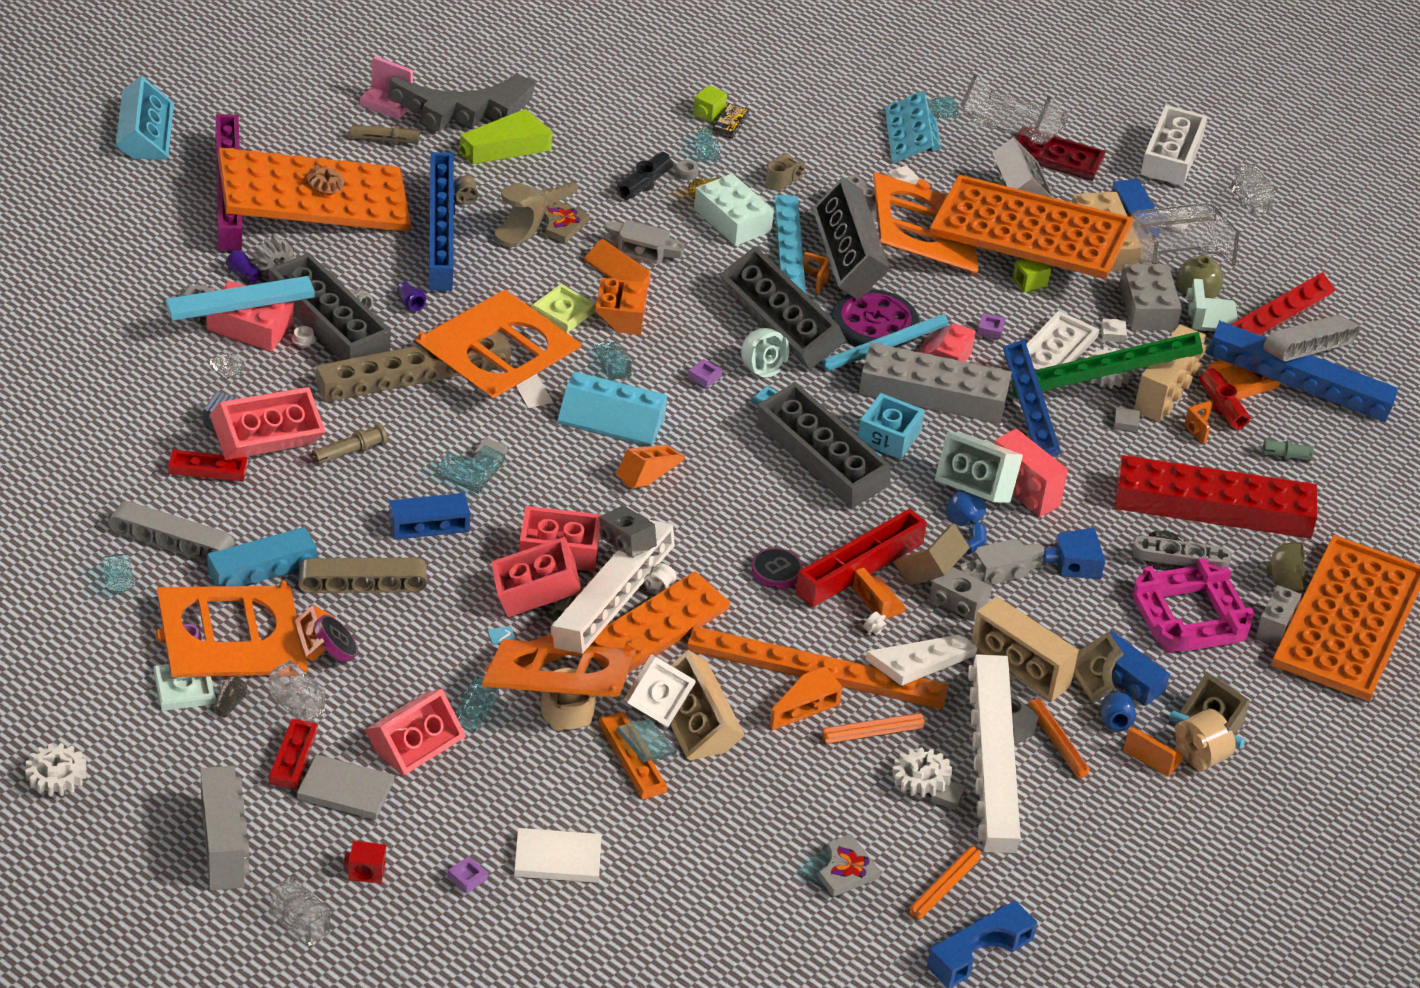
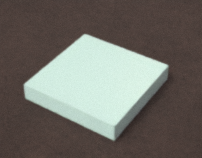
(182, 691)

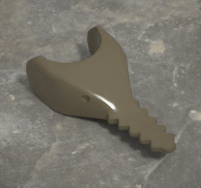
(528, 210)

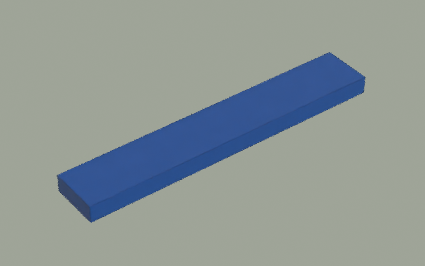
(1031, 397)

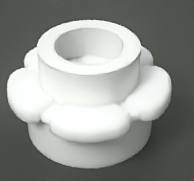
(303, 336)
(875, 623)

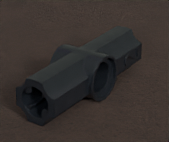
(645, 175)

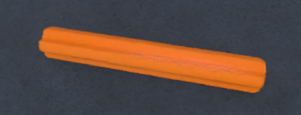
(873, 728)
(1059, 739)
(944, 883)

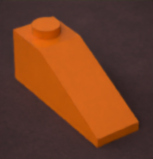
(647, 464)
(808, 696)

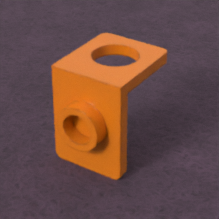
(823, 273)
(1197, 424)

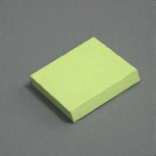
(564, 307)

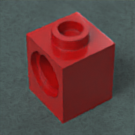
(366, 862)

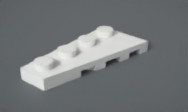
(919, 659)

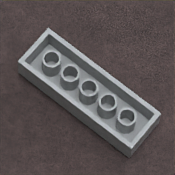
(935, 382)

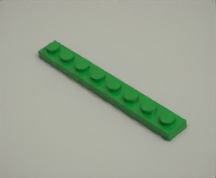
(1118, 361)

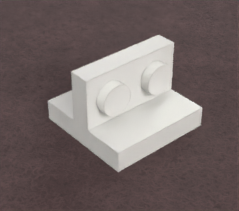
(659, 690)

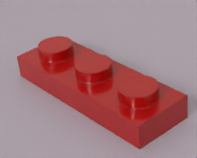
(207, 465)
(293, 754)

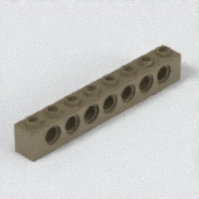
(397, 369)

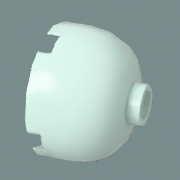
(765, 352)

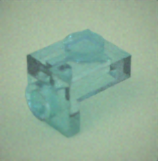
(118, 572)

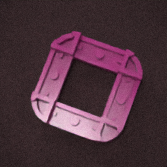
(1171, 632)

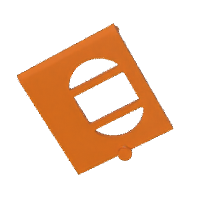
(944, 250)
(499, 312)
(210, 658)
(608, 682)

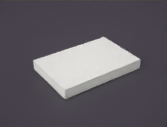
(558, 855)

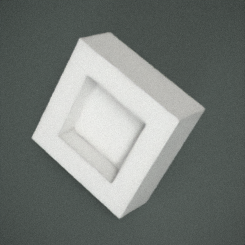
(905, 174)
(1114, 330)

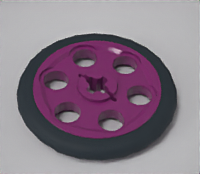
(884, 321)

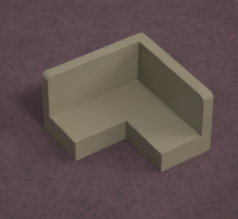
(935, 560)

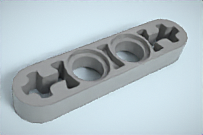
(1181, 551)

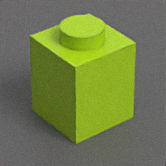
(709, 103)
(1031, 275)

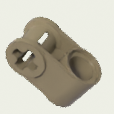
(783, 172)

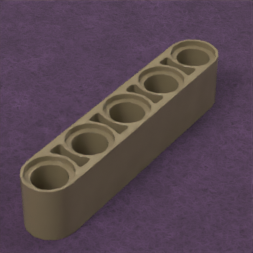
(362, 575)

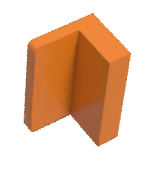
(876, 594)
(305, 625)
(1152, 752)

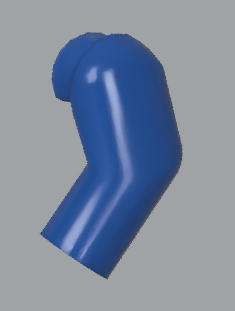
(979, 537)

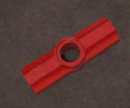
(1224, 399)

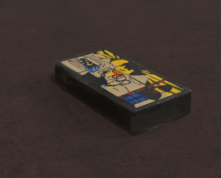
(730, 121)

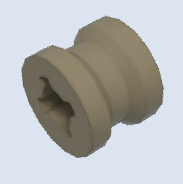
(470, 191)

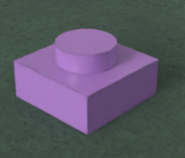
(991, 326)
(705, 373)
(467, 874)

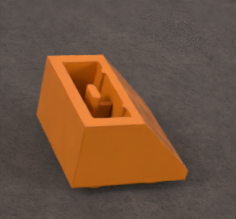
(622, 304)

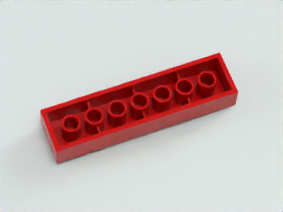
(1216, 496)

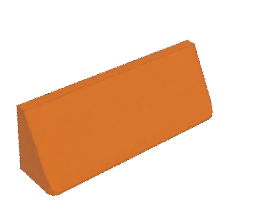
(616, 264)

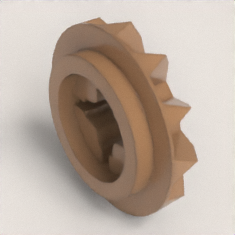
(317, 180)

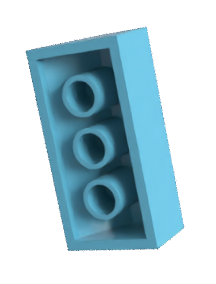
(144, 121)
(612, 409)

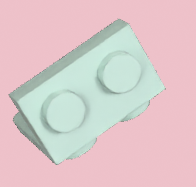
(1208, 311)

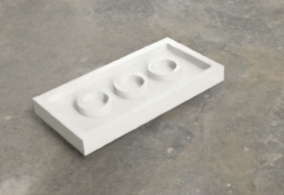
(1060, 341)

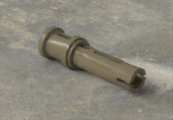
(359, 441)

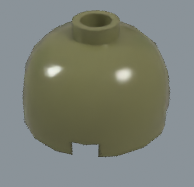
(1201, 268)
(1288, 566)

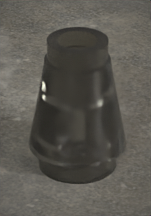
(230, 695)

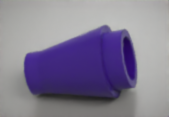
(241, 265)
(412, 297)

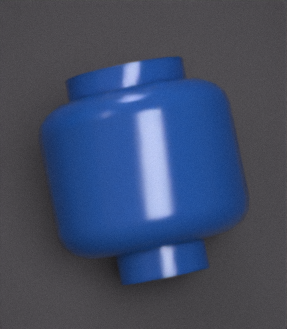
(1118, 711)

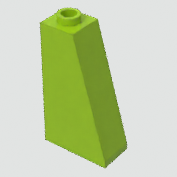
(506, 138)

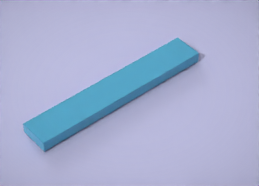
(240, 298)

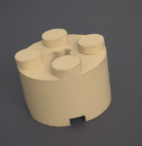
(566, 709)
(1204, 739)

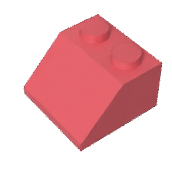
(950, 342)

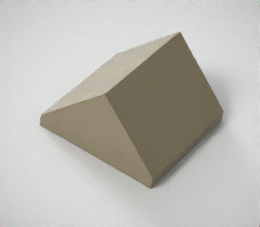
(1217, 695)

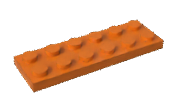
(664, 619)

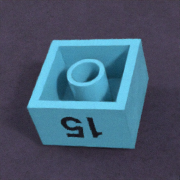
(891, 425)

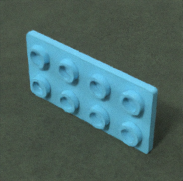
(911, 127)

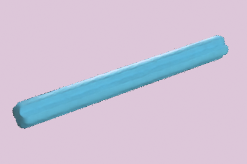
(889, 340)

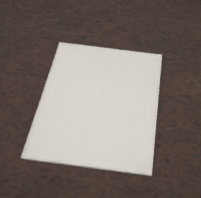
(534, 392)

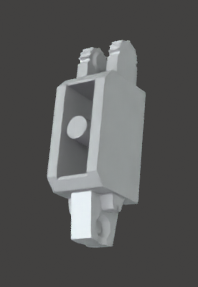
(643, 241)
(1004, 561)

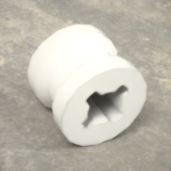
(660, 578)

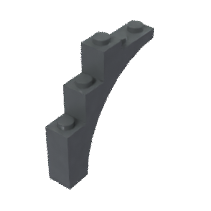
(467, 107)

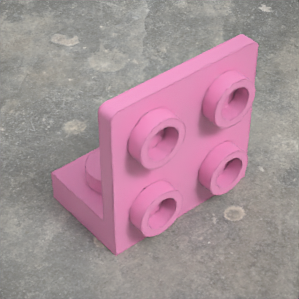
(376, 96)

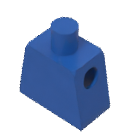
(1077, 554)

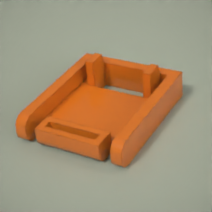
(1243, 379)

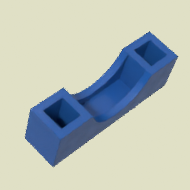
(1005, 928)

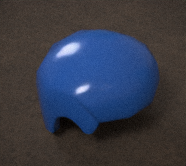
(965, 508)

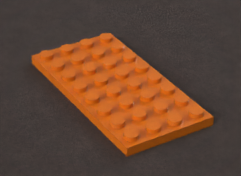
(279, 189)
(1031, 226)
(1350, 618)

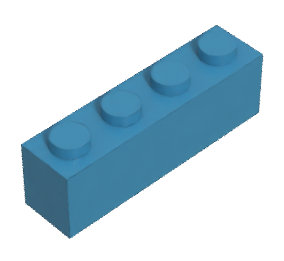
(261, 558)

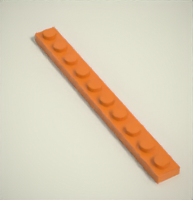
(800, 662)

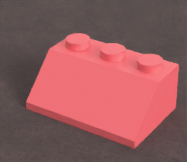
(416, 732)

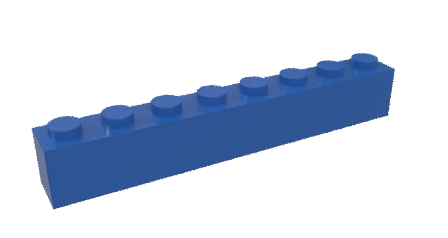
(441, 221)
(1304, 373)

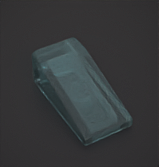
(613, 360)
(476, 704)

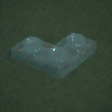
(474, 473)

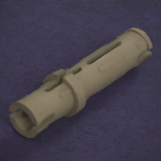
(385, 134)

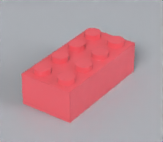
(267, 423)

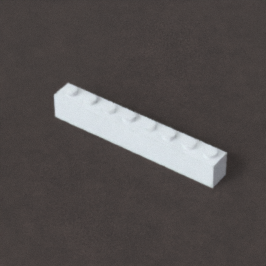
(608, 593)
(995, 754)

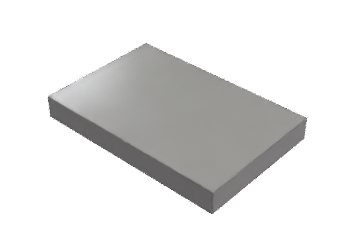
(345, 787)

